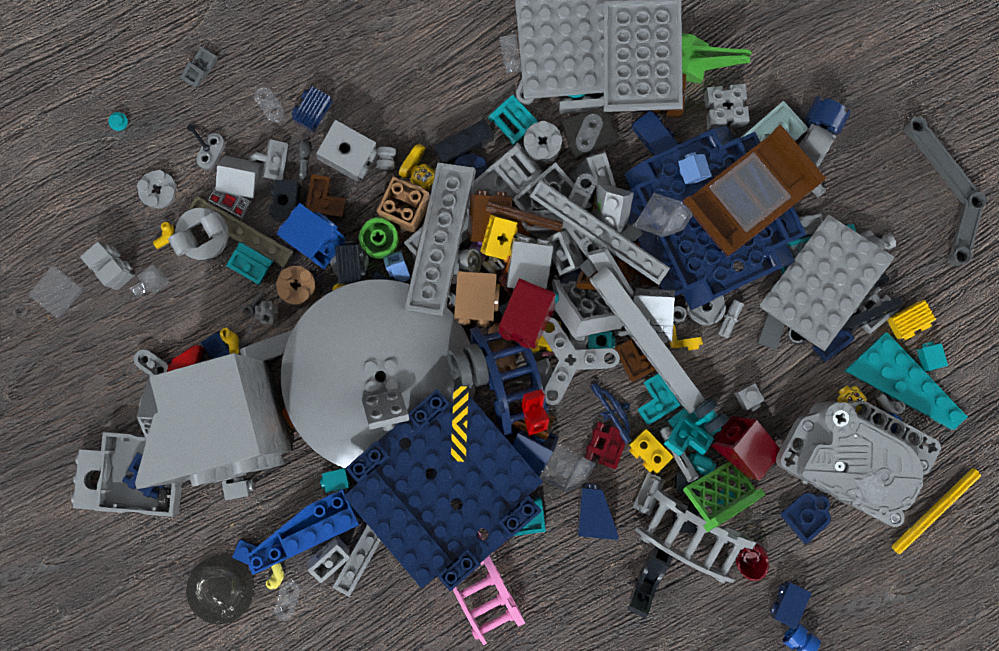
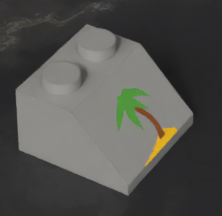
(612, 206)

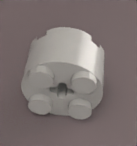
(542, 132)
(817, 143)

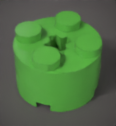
(369, 235)

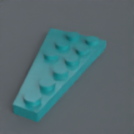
(896, 374)

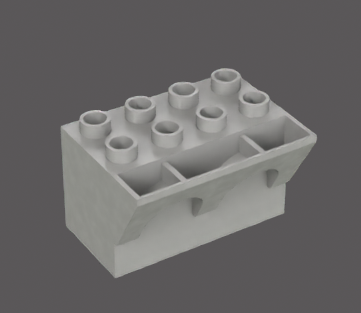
(213, 423)

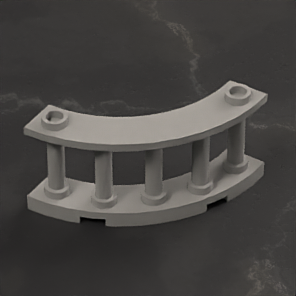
(724, 535)

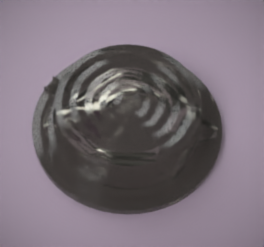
(220, 589)

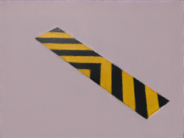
(459, 423)

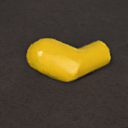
(167, 231)
(231, 339)

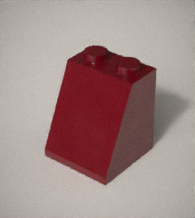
(527, 314)
(746, 446)

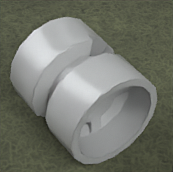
(468, 261)

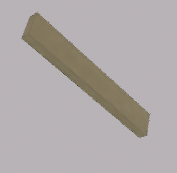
(244, 233)

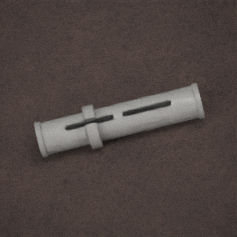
(689, 473)

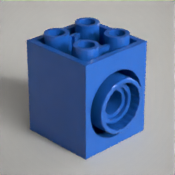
(311, 235)

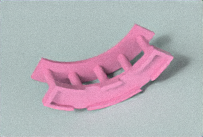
(502, 598)

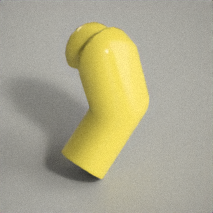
(276, 577)

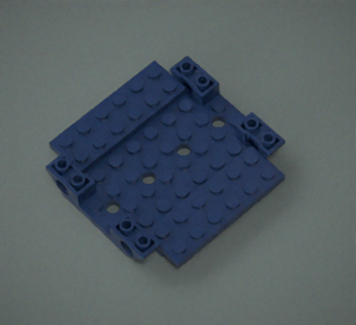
(694, 259)
(416, 512)

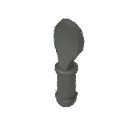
(305, 150)

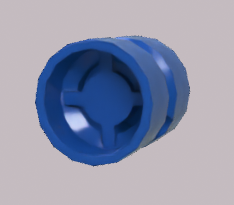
(800, 640)

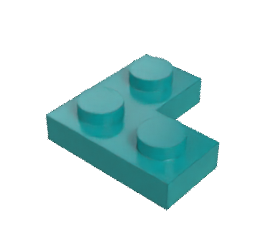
(662, 401)
(686, 433)

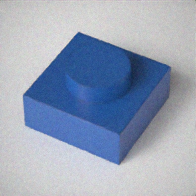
(242, 550)

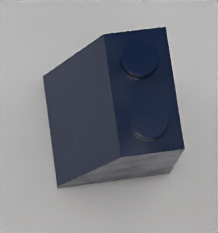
(534, 449)
(594, 514)

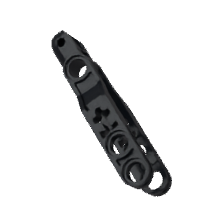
(862, 318)

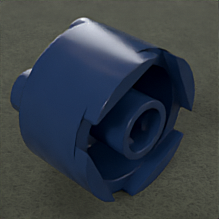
(827, 114)

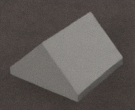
(237, 176)

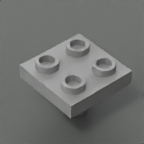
(385, 409)

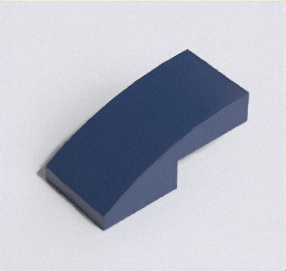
(215, 346)

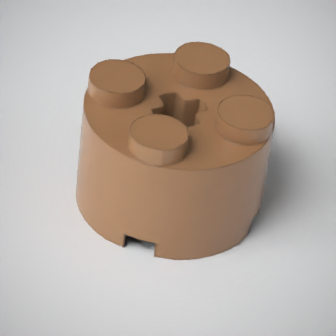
(303, 294)

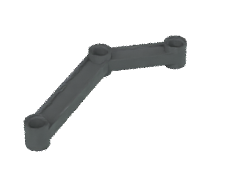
(957, 182)

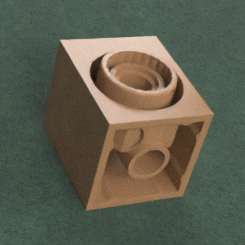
(404, 204)
(476, 298)

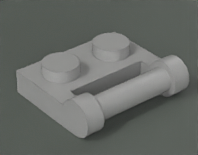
(512, 173)

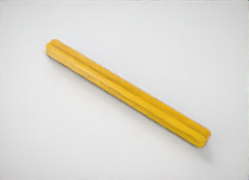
(936, 510)

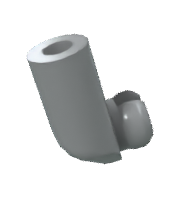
(890, 406)

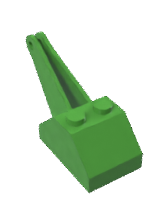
(699, 57)

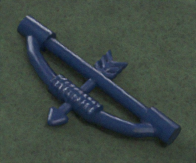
(625, 434)

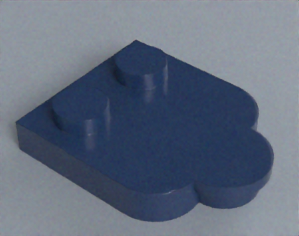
(807, 516)

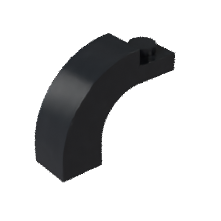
(648, 580)

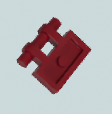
(611, 449)

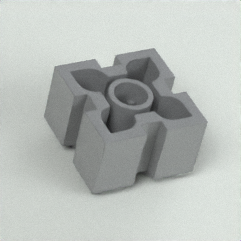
(734, 98)
(108, 265)

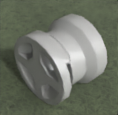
(492, 267)

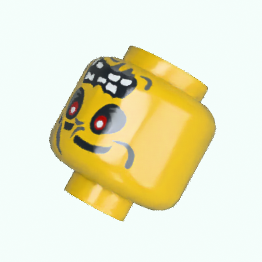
(423, 176)
(851, 394)

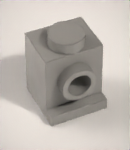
(238, 488)

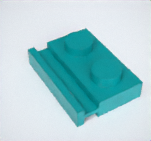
(249, 263)

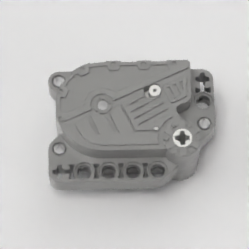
(845, 445)

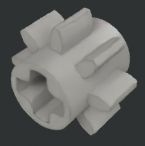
(266, 312)

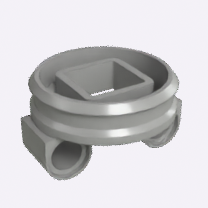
(185, 242)

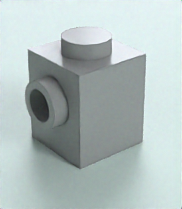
(749, 397)

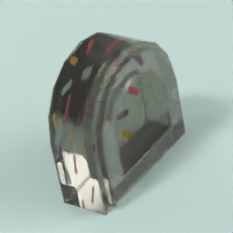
(163, 500)

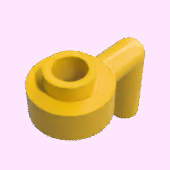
(692, 343)

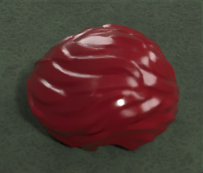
(753, 563)

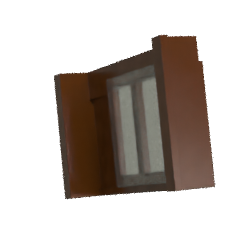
(754, 191)

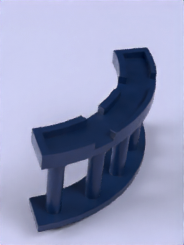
(496, 378)

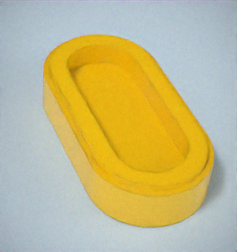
(411, 160)

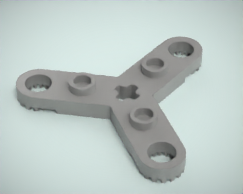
(579, 196)
(585, 360)

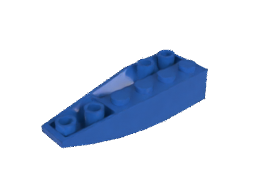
(306, 529)

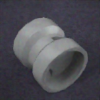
(386, 158)

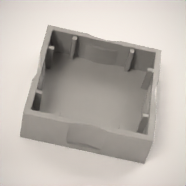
(113, 494)

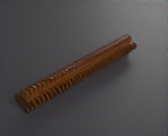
(524, 216)

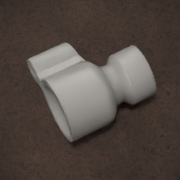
(886, 242)

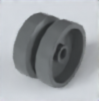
(468, 366)

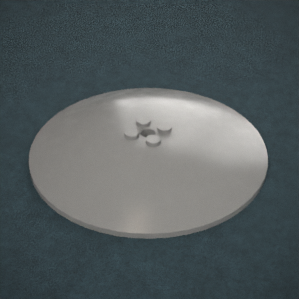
(340, 349)

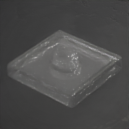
(56, 292)

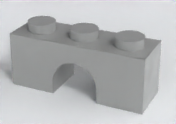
(85, 493)

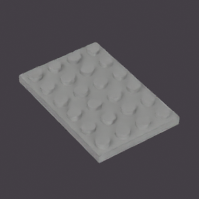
(642, 55)
(826, 282)

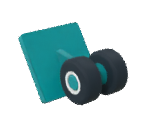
(703, 417)

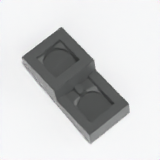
(200, 67)

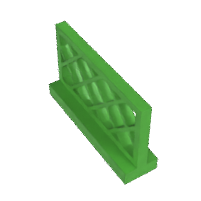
(731, 505)

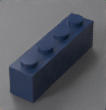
(654, 134)

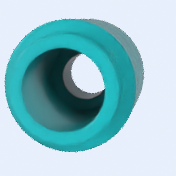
(701, 463)

